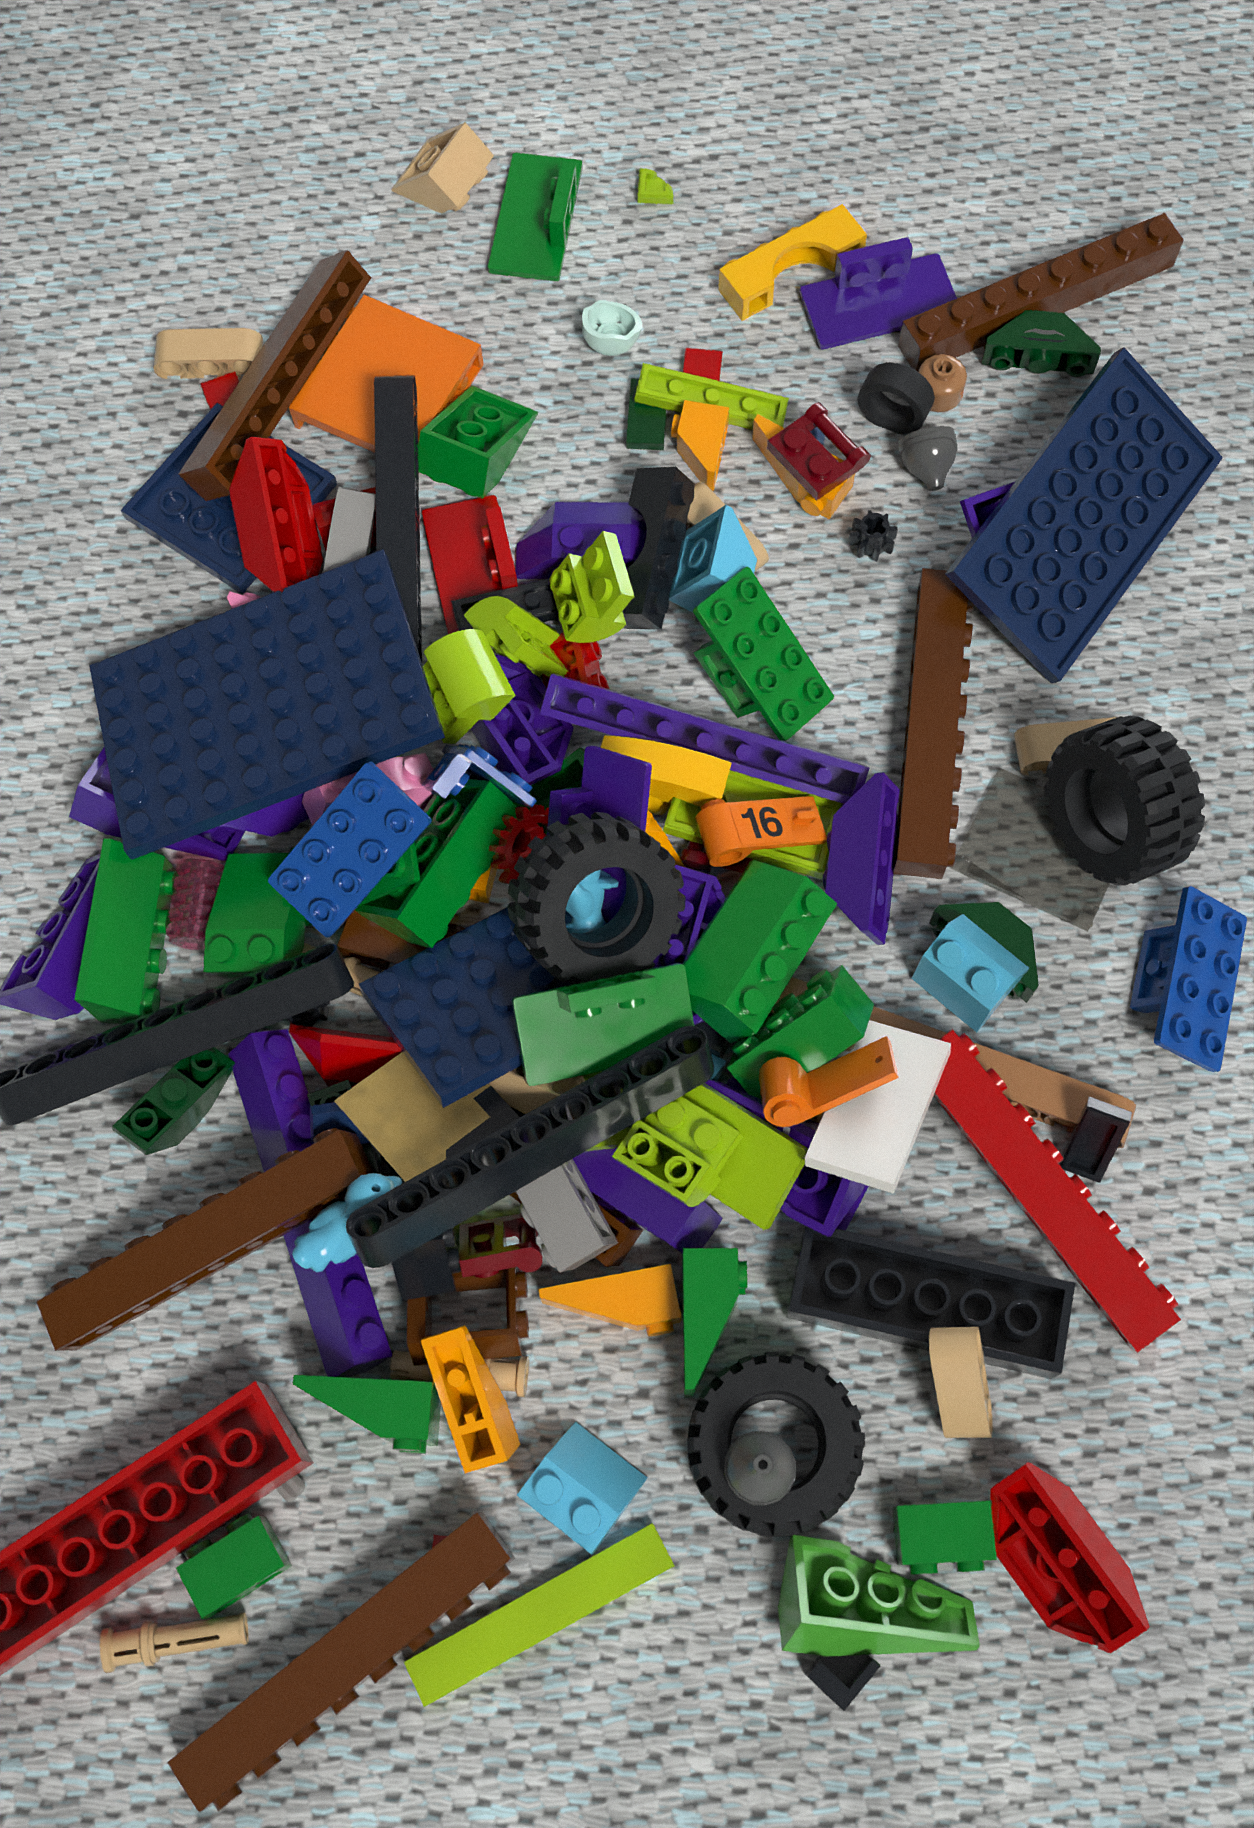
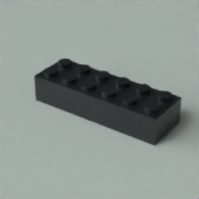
(905, 1290)

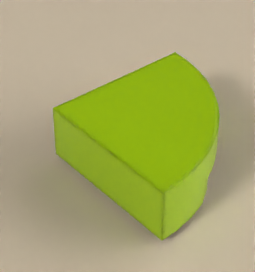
(653, 188)

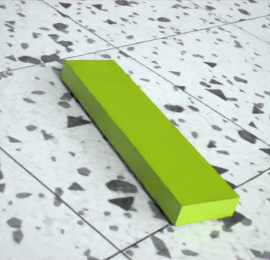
(670, 388)

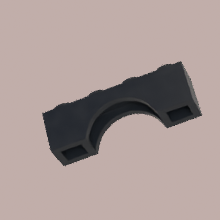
(664, 502)

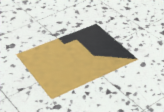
(410, 1124)

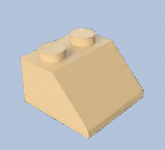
(445, 170)

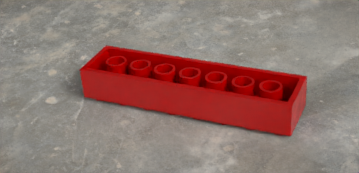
(143, 1518)

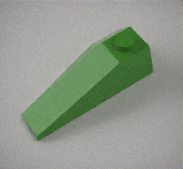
(855, 1607)

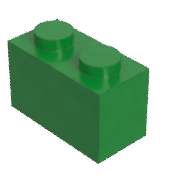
(944, 1535)
(233, 1566)

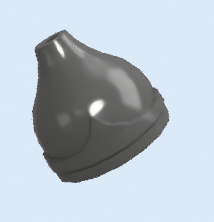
(929, 454)
(760, 1468)

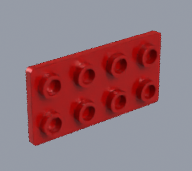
(468, 551)

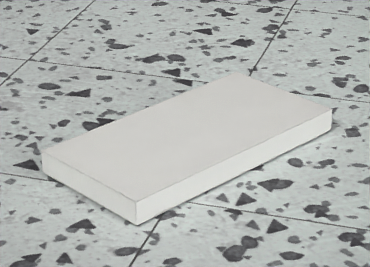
(876, 1131)

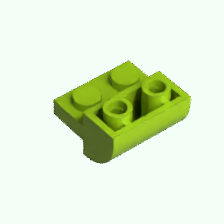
(592, 591)
(517, 634)
(465, 682)
(679, 1150)

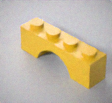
(749, 280)

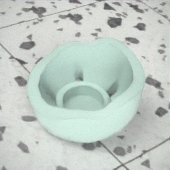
(610, 337)

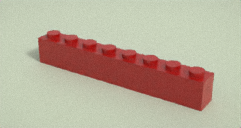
(1051, 1199)

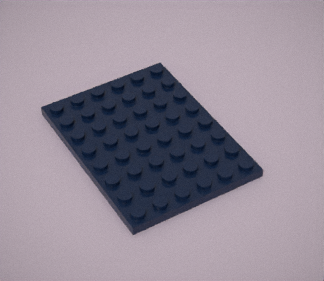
(261, 704)

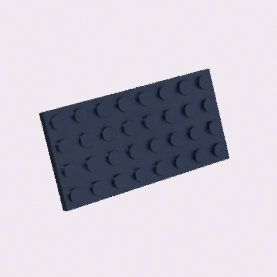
(1085, 516)

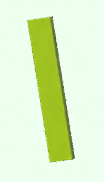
(538, 1614)

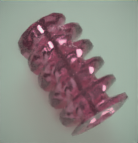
(192, 902)

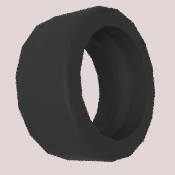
(904, 383)

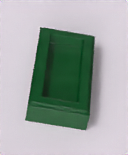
(645, 424)

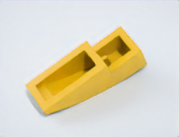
(675, 769)

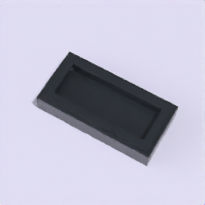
(1095, 1139)

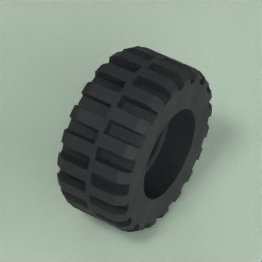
(1124, 800)
(555, 869)
(827, 1407)

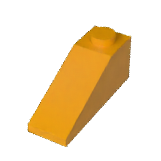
(826, 506)
(626, 1299)
(470, 1400)

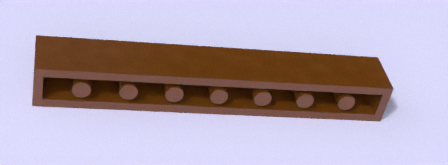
(1049, 287)
(276, 372)
(932, 728)
(204, 1241)
(340, 1662)

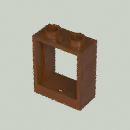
(490, 1343)

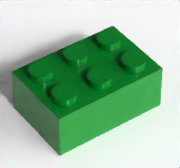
(805, 1028)

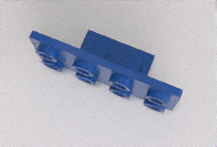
(450, 774)
(349, 849)
(1192, 977)

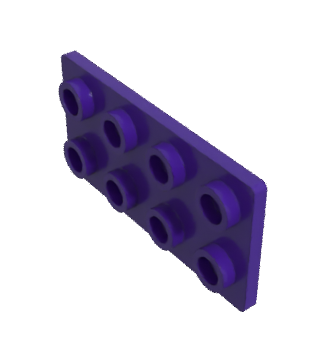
(874, 292)
(611, 786)

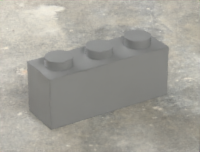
(565, 1217)

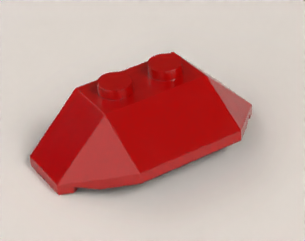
(274, 515)
(343, 1054)
(1064, 1561)

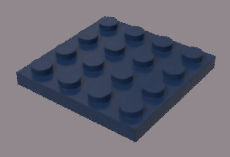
(201, 528)
(455, 1005)

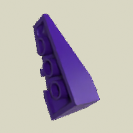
(96, 808)
(49, 975)
(816, 1196)

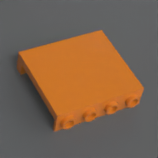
(383, 343)

